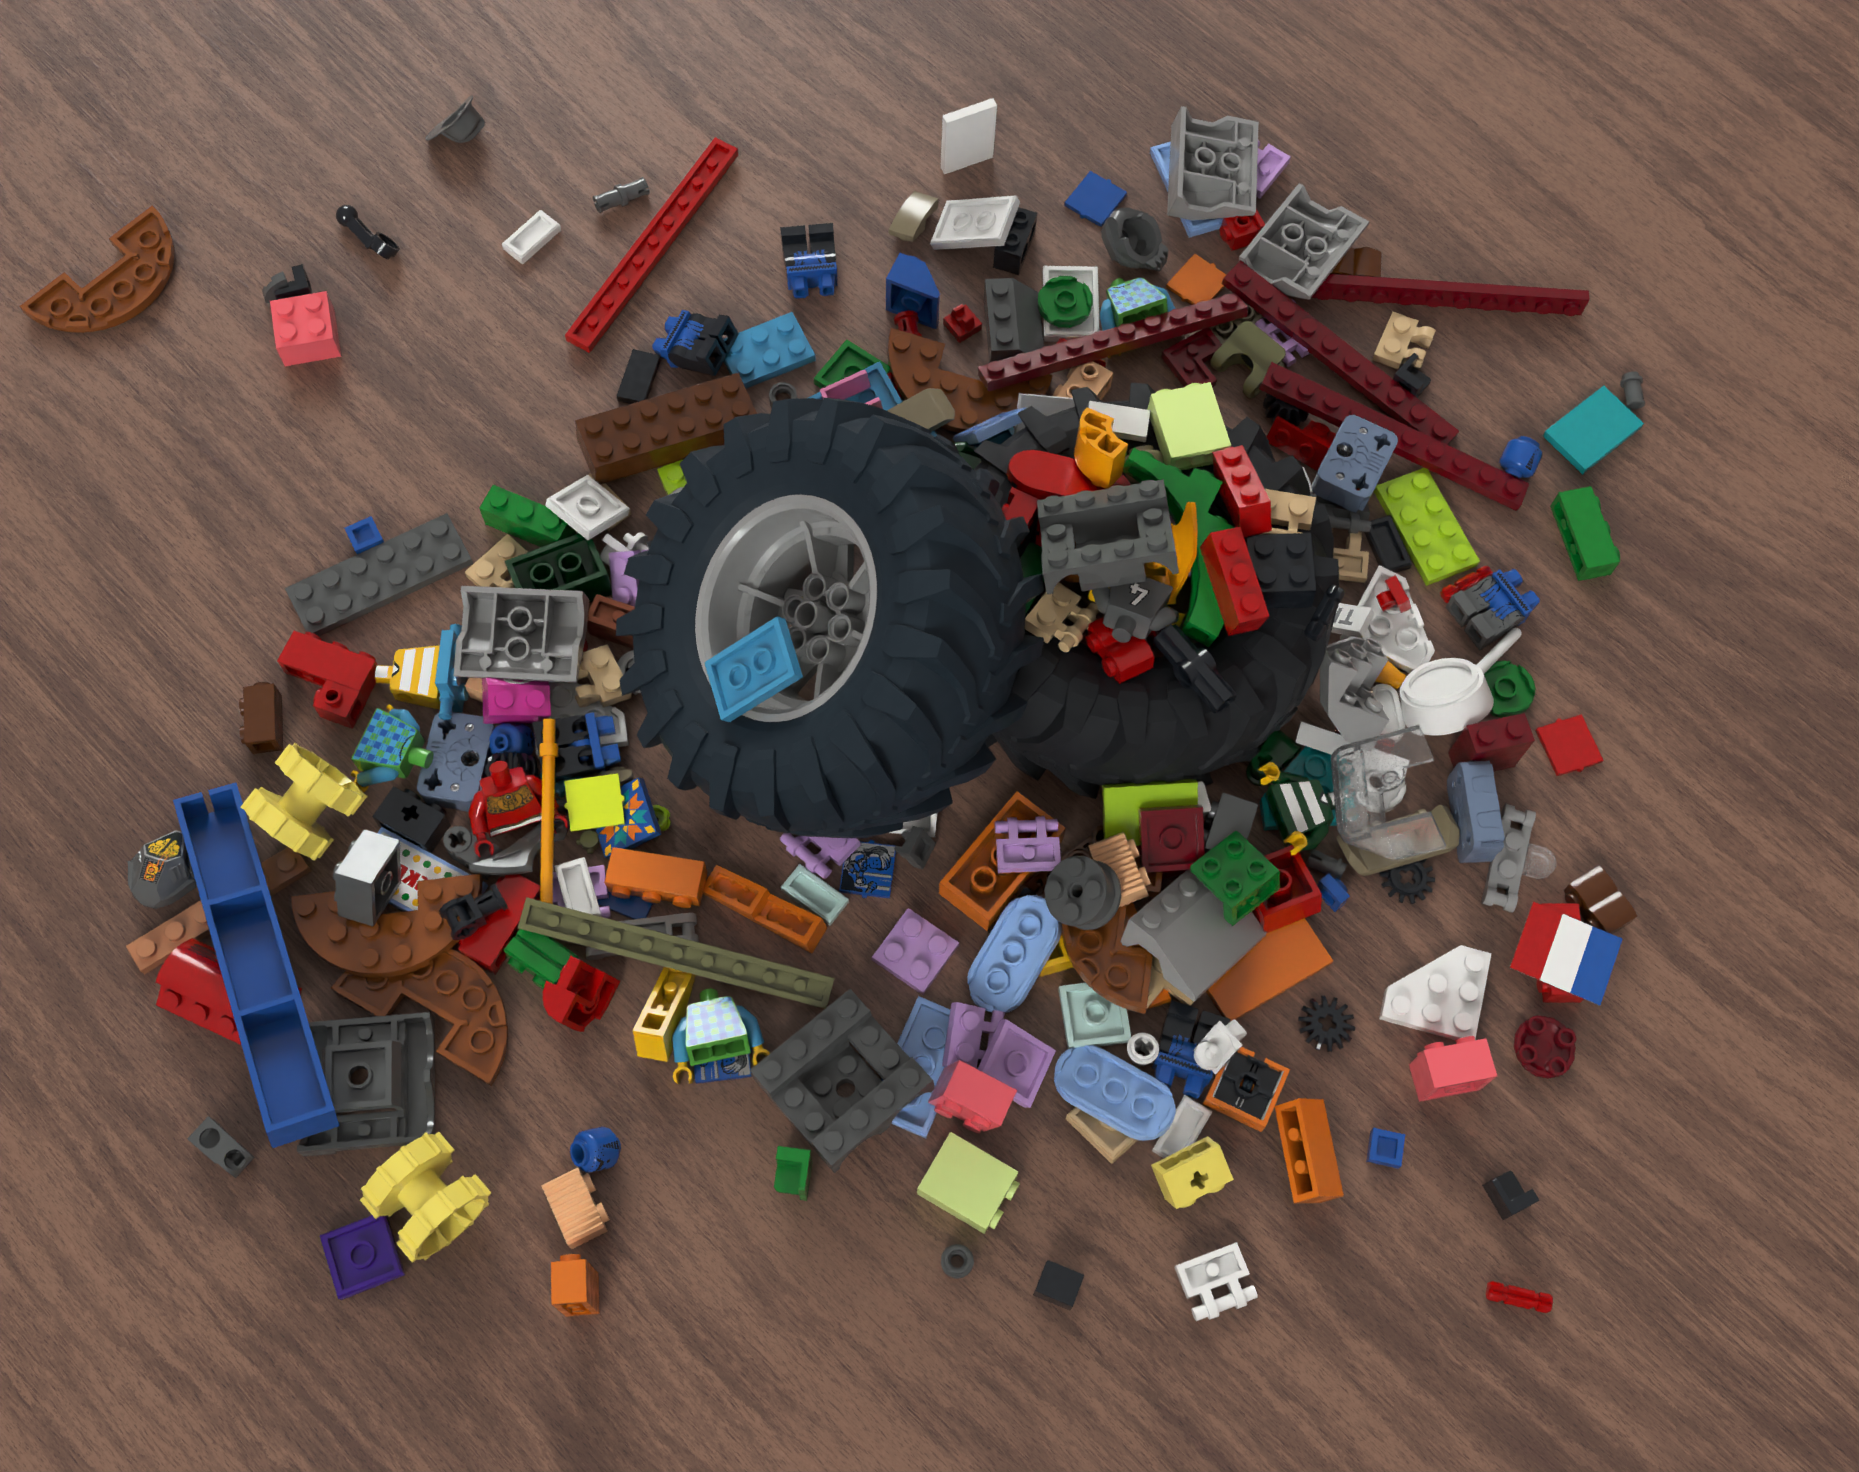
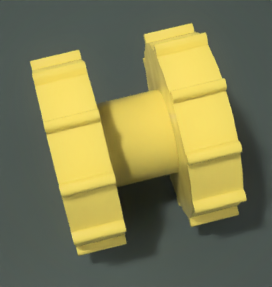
(294, 815)
(414, 1182)

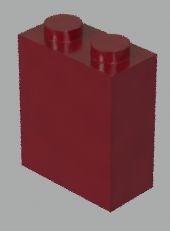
(1496, 740)

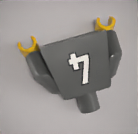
(1136, 608)

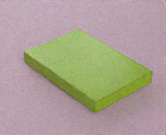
(1124, 800)

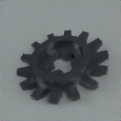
(1420, 878)
(1314, 1027)

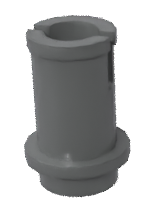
(1633, 391)
(1326, 864)

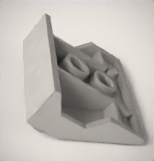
(1212, 167)
(1302, 244)
(521, 634)
(1190, 935)

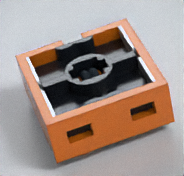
(1259, 1077)

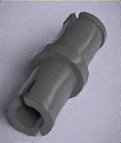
(621, 195)

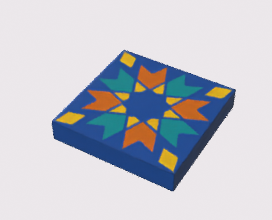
(639, 818)

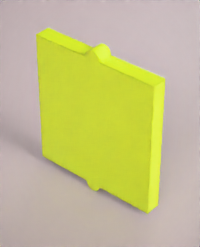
(594, 802)

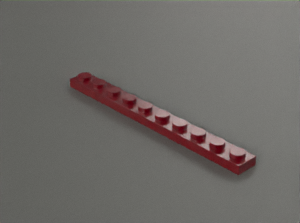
(1453, 294)
(1112, 341)
(1336, 353)
(1411, 443)

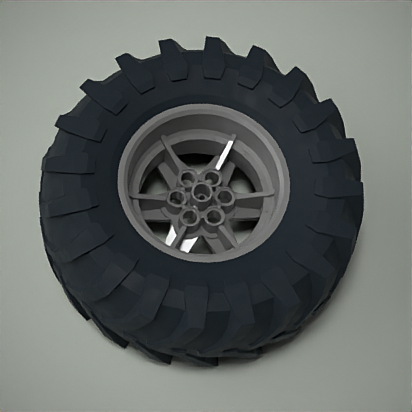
(905, 652)

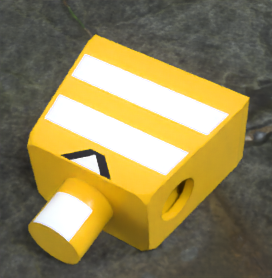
(412, 676)

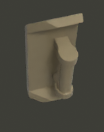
(927, 408)
(1368, 863)

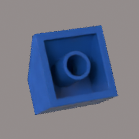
(913, 289)

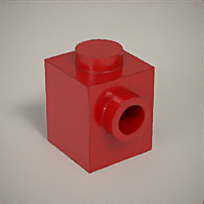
(339, 704)

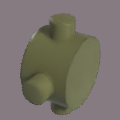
(589, 841)

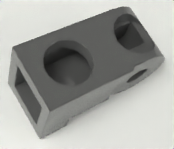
(221, 1147)

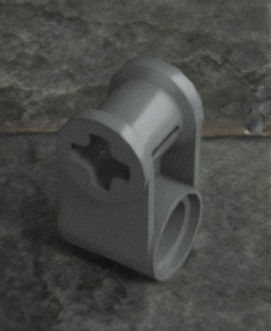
(465, 854)

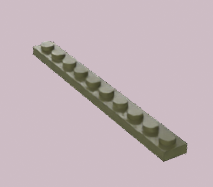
(676, 953)

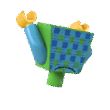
(1133, 302)
(389, 748)
(715, 1032)

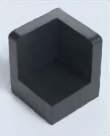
(298, 287)
(1412, 378)
(1508, 1195)
(1058, 1285)

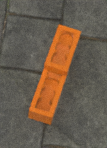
(765, 909)

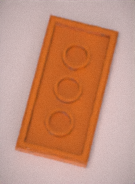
(1270, 969)

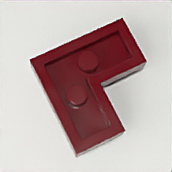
(1188, 358)

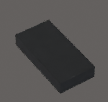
(638, 377)
(1388, 545)

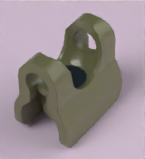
(1251, 348)

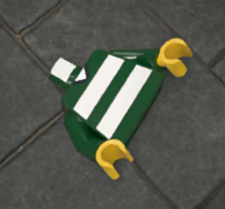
(1298, 807)

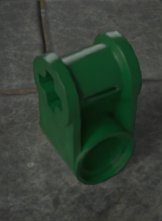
(1276, 749)

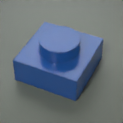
(364, 535)
(1333, 892)
(1385, 1148)

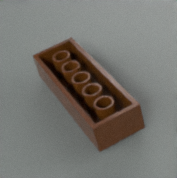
(660, 428)

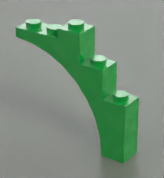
(1204, 616)

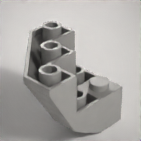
(1346, 687)

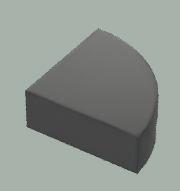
(278, 282)

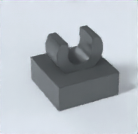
(917, 847)

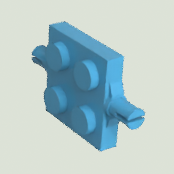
(451, 688)

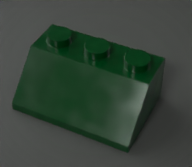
(562, 565)

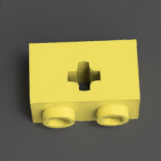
(1192, 1173)

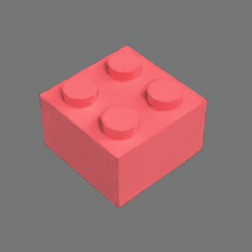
(305, 328)
(1452, 1068)
(971, 1097)

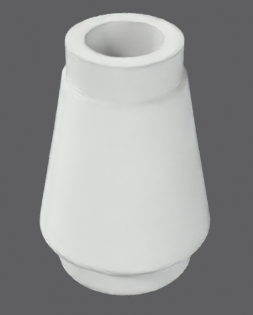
(1145, 1043)

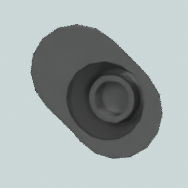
(460, 125)

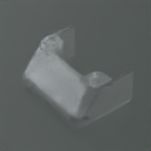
(1361, 777)

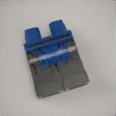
(1492, 607)

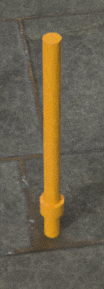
(548, 751)

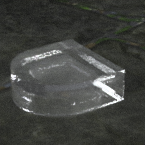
(1539, 862)

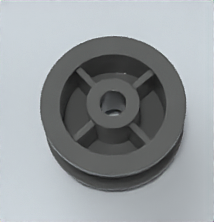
(1083, 893)

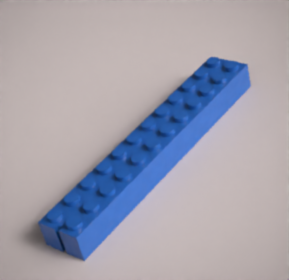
(255, 967)

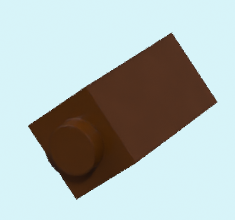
(262, 718)

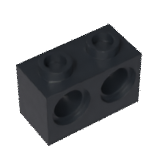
(1013, 253)

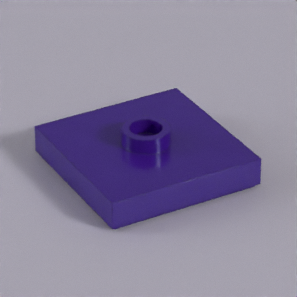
(362, 1256)

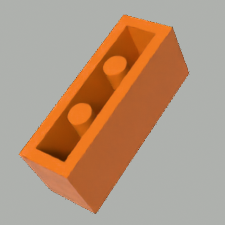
(655, 877)
(1308, 1151)
(574, 1286)

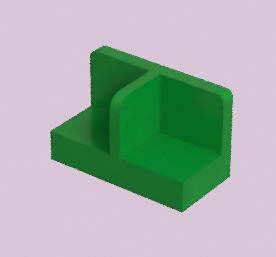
(793, 1171)

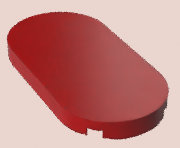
(1049, 475)

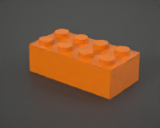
(974, 881)

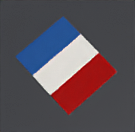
(1566, 953)

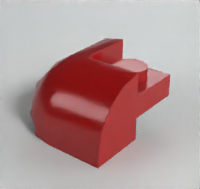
(579, 994)

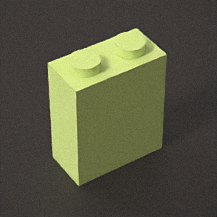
(1188, 425)
(968, 1183)

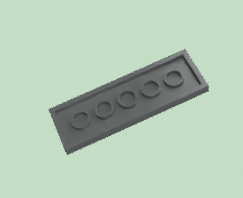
(379, 576)

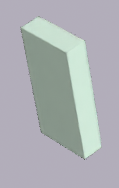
(814, 894)

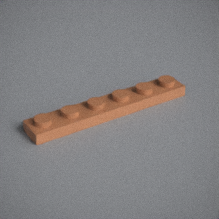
(155, 946)

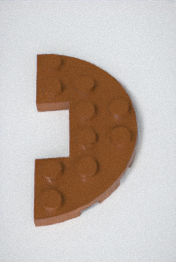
(117, 292)
(916, 368)
(397, 940)
(1106, 965)
(455, 992)

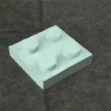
(1091, 1018)

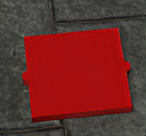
(1569, 745)

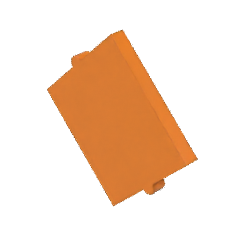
(1197, 281)

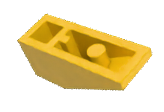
(662, 1014)

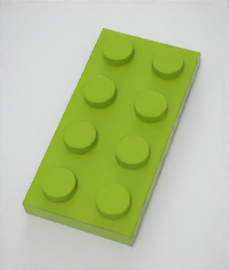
(1426, 526)

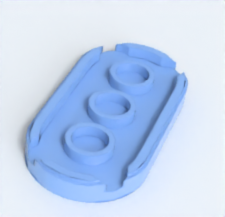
(1013, 954)
(1114, 1092)

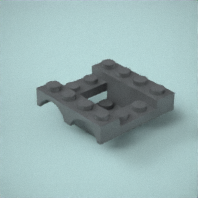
(1113, 535)
(818, 1059)
(400, 1076)

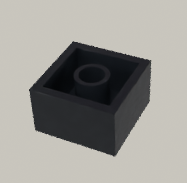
(1284, 568)

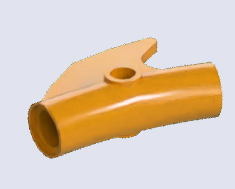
(1185, 542)

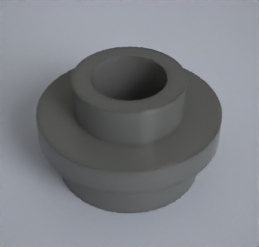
(964, 1253)

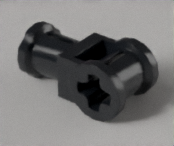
(471, 912)

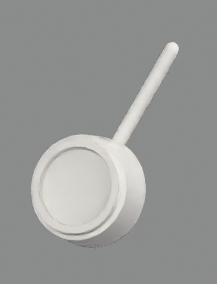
(1451, 691)

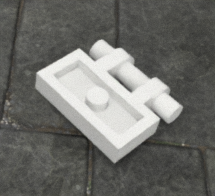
(1212, 1271)

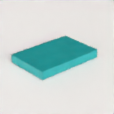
(1593, 429)

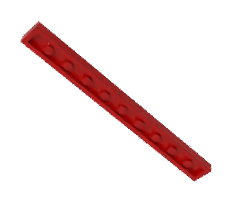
(651, 245)

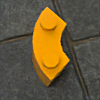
(1098, 449)

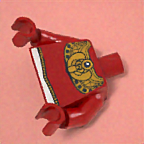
(506, 803)

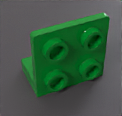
(1237, 876)

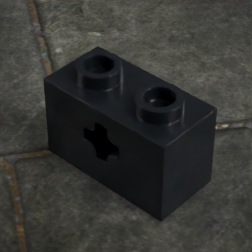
(400, 806)

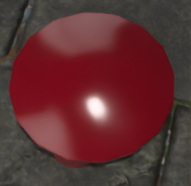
(1545, 1046)

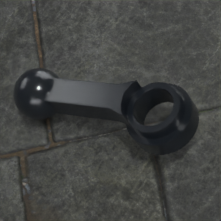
(380, 243)

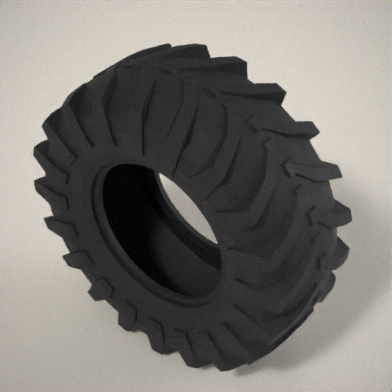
(1151, 725)

